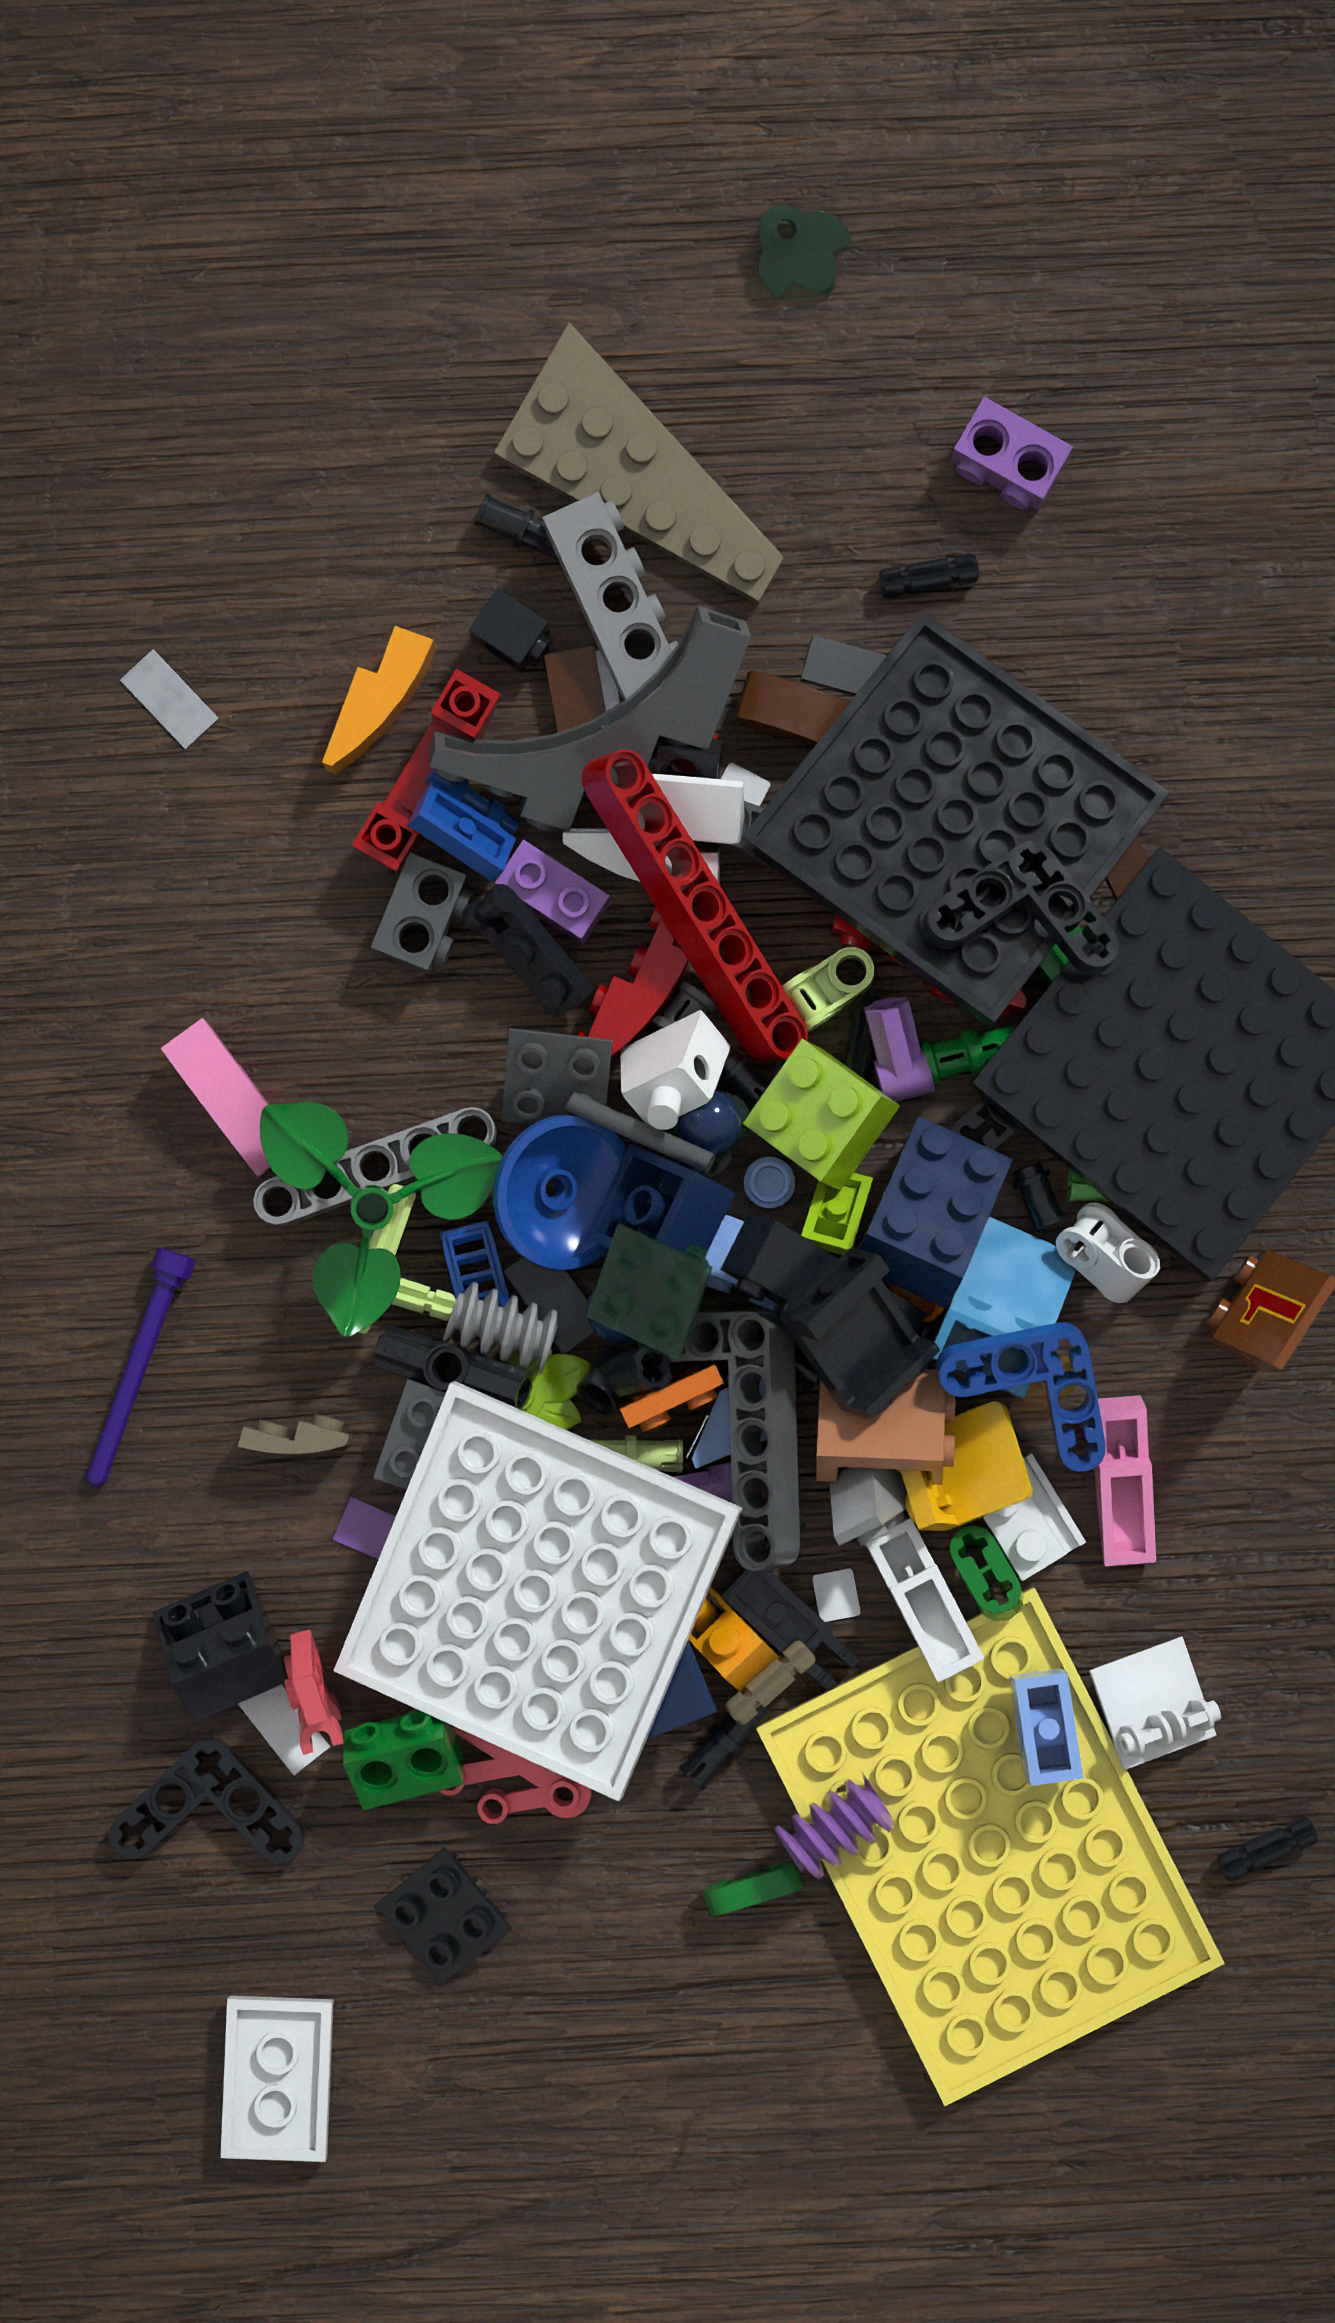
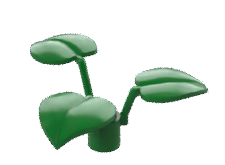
(355, 1281)

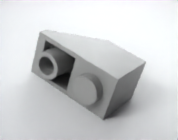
(866, 1503)

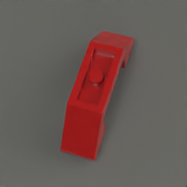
(460, 711)

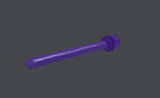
(169, 1272)

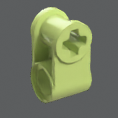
(825, 988)

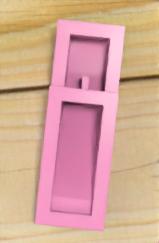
(221, 1089)
(1125, 1484)

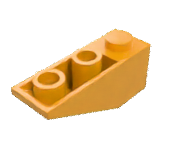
(729, 1642)

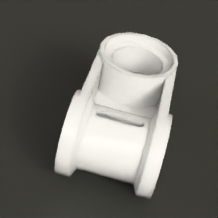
(1111, 1256)

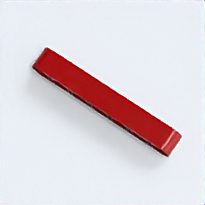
(674, 896)

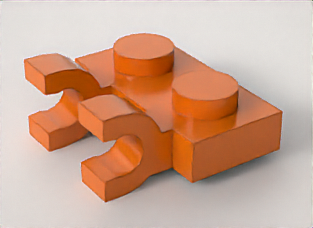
(694, 1388)

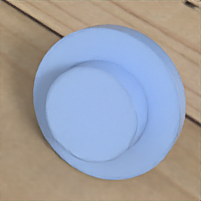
(769, 1182)

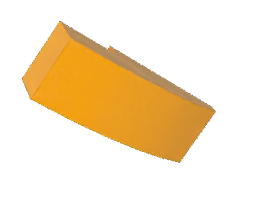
(379, 697)

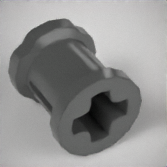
(685, 1003)

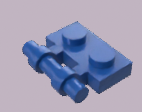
(465, 824)

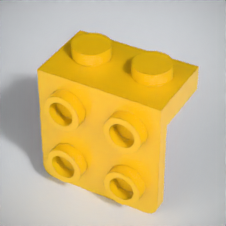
(984, 1477)

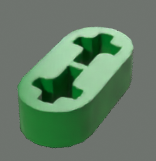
(996, 1567)
(752, 1888)

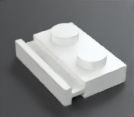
(1037, 1529)

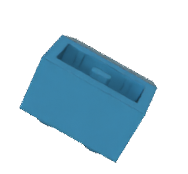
(1007, 1288)

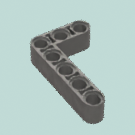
(748, 1418)

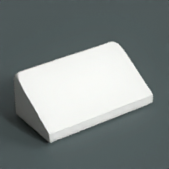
(706, 807)

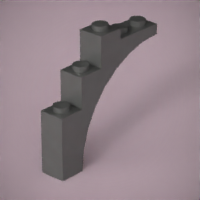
(677, 702)

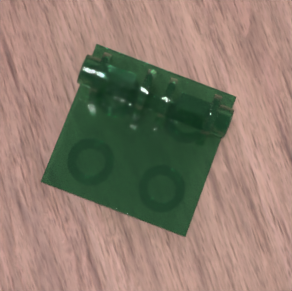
(650, 1290)

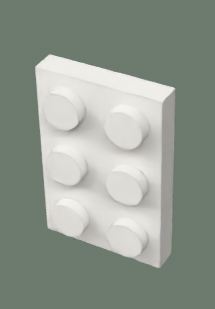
(277, 2078)

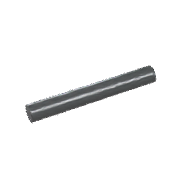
(640, 1132)

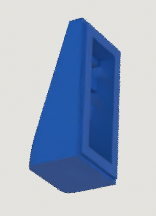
(468, 1234)

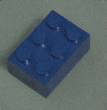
(934, 1210)

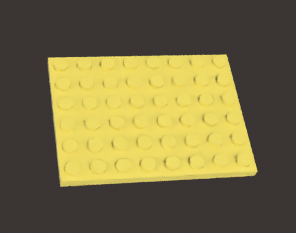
(993, 1902)

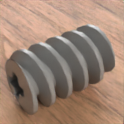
(502, 1326)

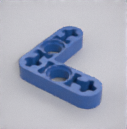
(1039, 1366)

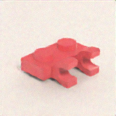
(310, 1693)

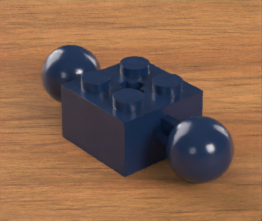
(669, 1197)

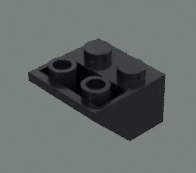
(220, 1647)

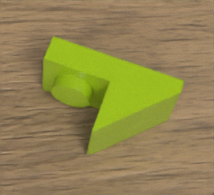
(837, 1214)

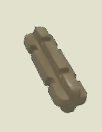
(770, 1682)

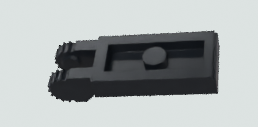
(785, 1619)

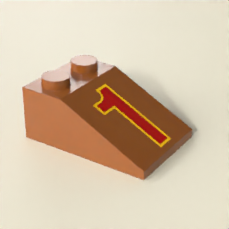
(1269, 1310)

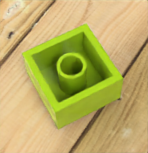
(821, 1114)

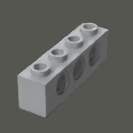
(568, 532)

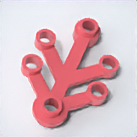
(508, 1764)

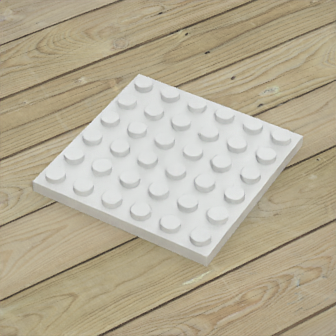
(537, 1590)

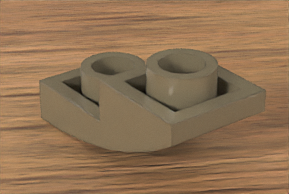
(313, 1437)

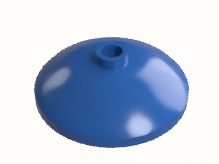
(555, 1226)

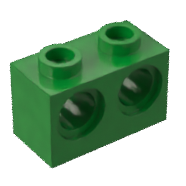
(402, 1758)

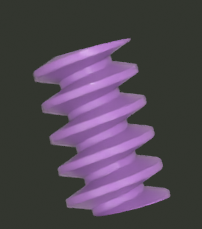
(835, 1827)

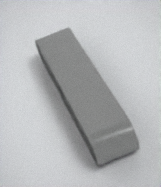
(396, 1148)

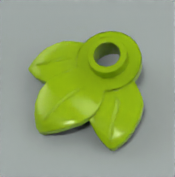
(554, 1388)

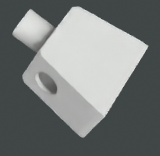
(673, 1070)

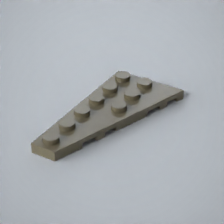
(592, 434)

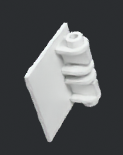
(1153, 1703)

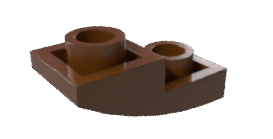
(786, 708)

